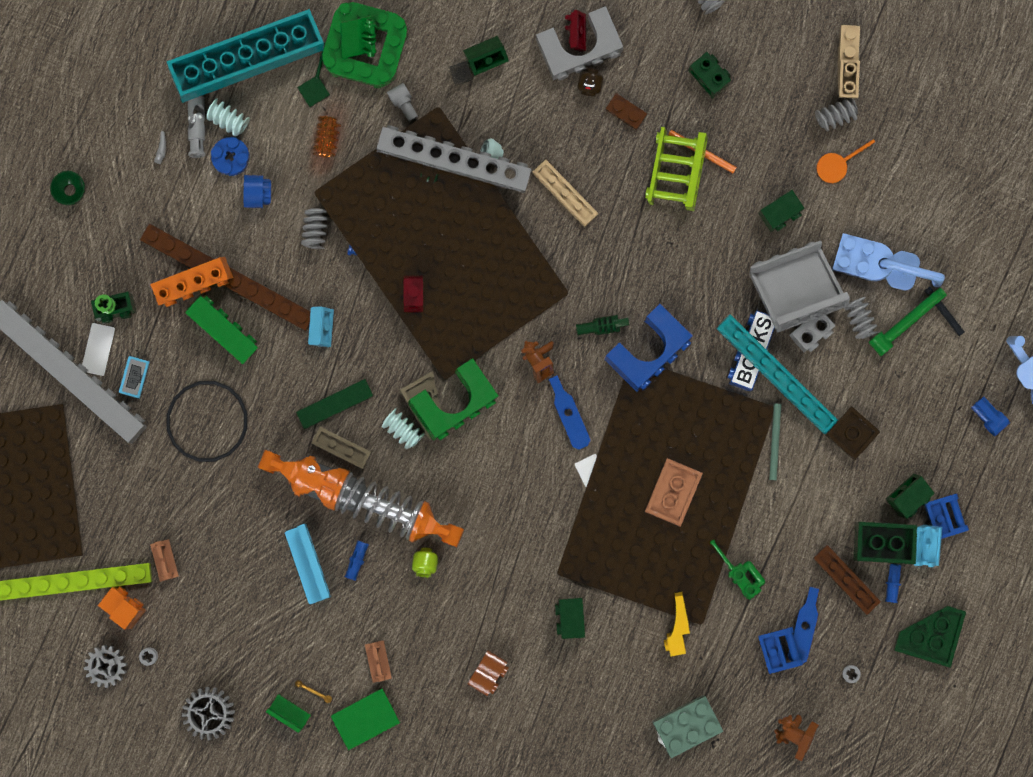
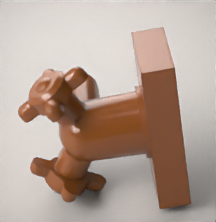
(541, 366)
(795, 735)

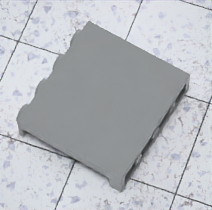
(798, 286)

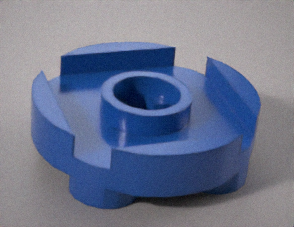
(240, 160)

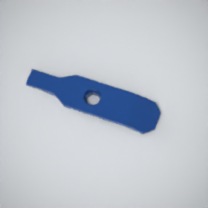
(573, 424)
(809, 614)

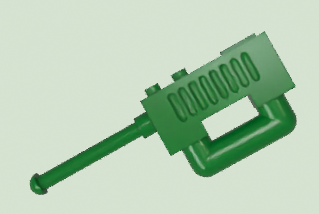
(738, 572)

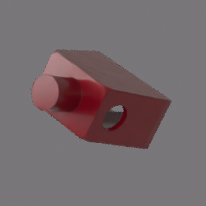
(413, 293)

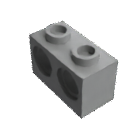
(815, 334)

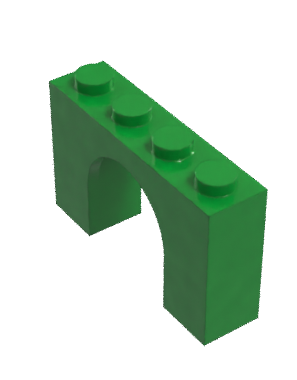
(480, 395)

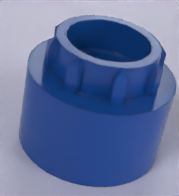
(256, 191)

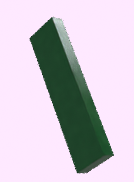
(334, 404)

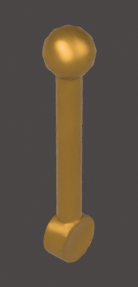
(327, 698)

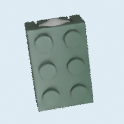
(687, 726)

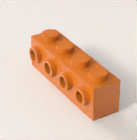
(191, 281)

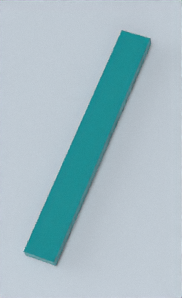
(777, 374)

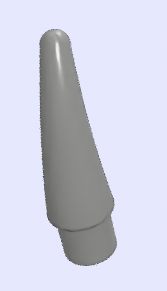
(160, 154)

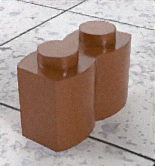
(488, 672)

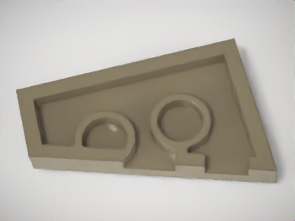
(426, 382)

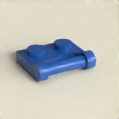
(939, 515)
(774, 652)

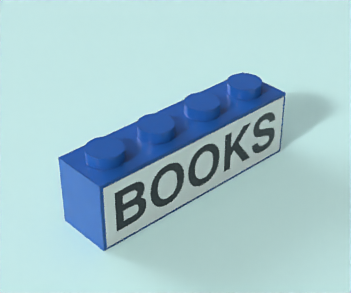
(744, 373)

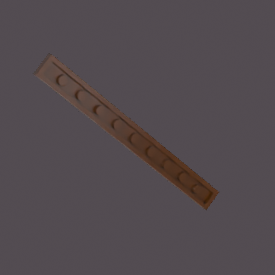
(239, 283)

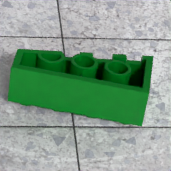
(219, 328)

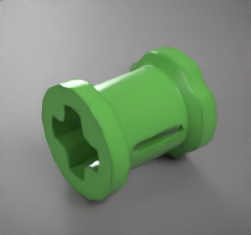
(99, 304)

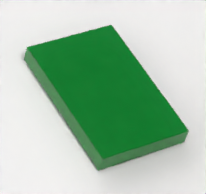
(365, 719)

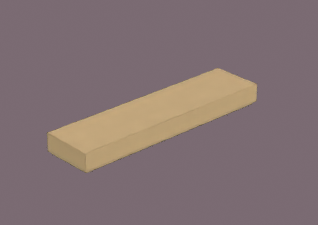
(565, 193)

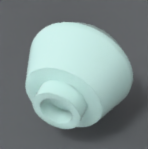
(492, 147)

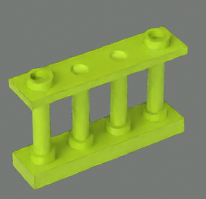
(692, 180)

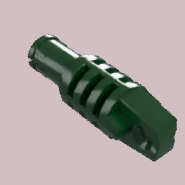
(602, 325)

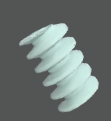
(226, 118)
(402, 429)

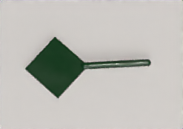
(314, 90)

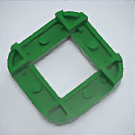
(359, 71)

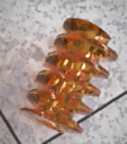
(326, 137)

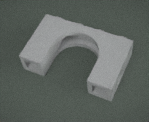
(562, 63)

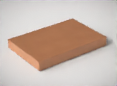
(673, 492)

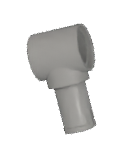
(401, 98)

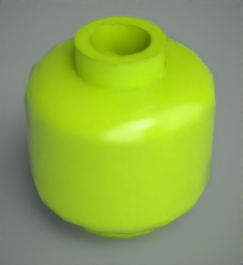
(424, 562)

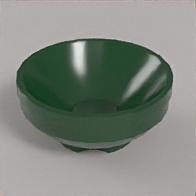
(60, 183)

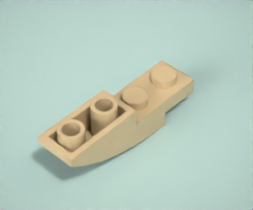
(848, 61)

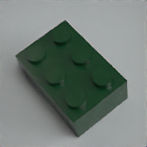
(885, 543)

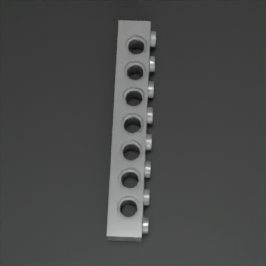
(479, 173)

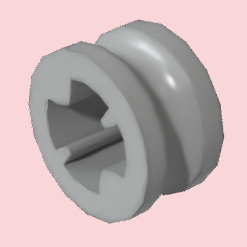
(151, 651)
(856, 670)

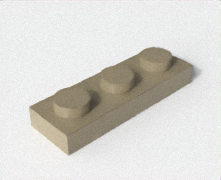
(341, 447)

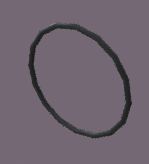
(221, 456)

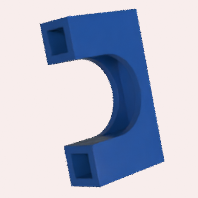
(638, 372)

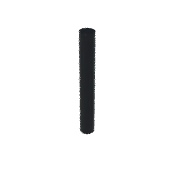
(946, 314)

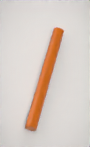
(710, 156)

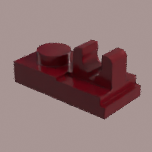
(577, 30)

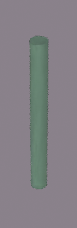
(775, 441)

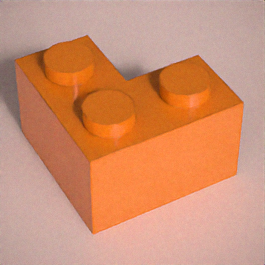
(122, 608)

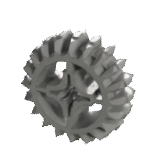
(217, 715)

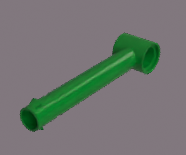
(883, 342)

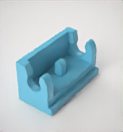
(928, 545)

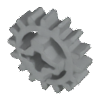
(109, 672)

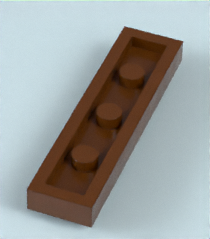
(846, 579)

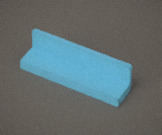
(307, 564)

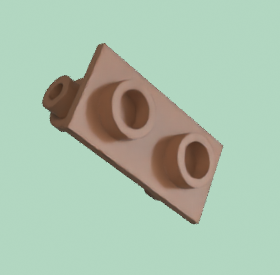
(164, 560)
(378, 661)

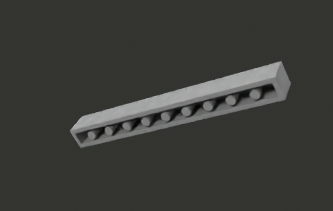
(70, 374)

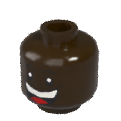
(590, 82)

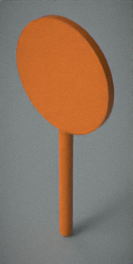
(833, 167)

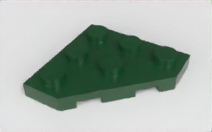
(933, 636)

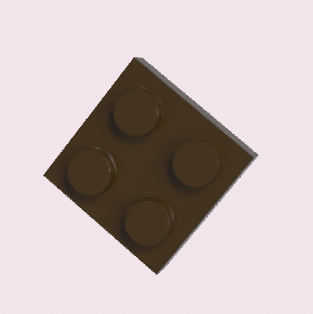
(852, 433)

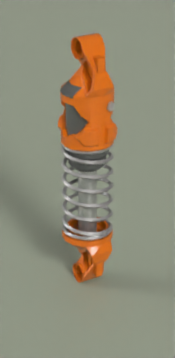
(343, 491)

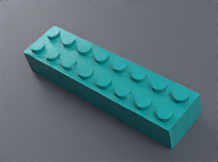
(245, 55)

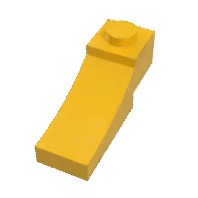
(675, 640)

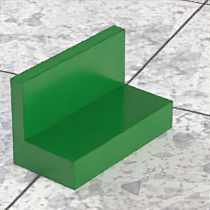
(288, 713)

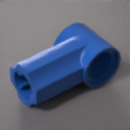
(993, 420)

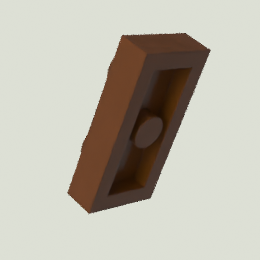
(626, 111)

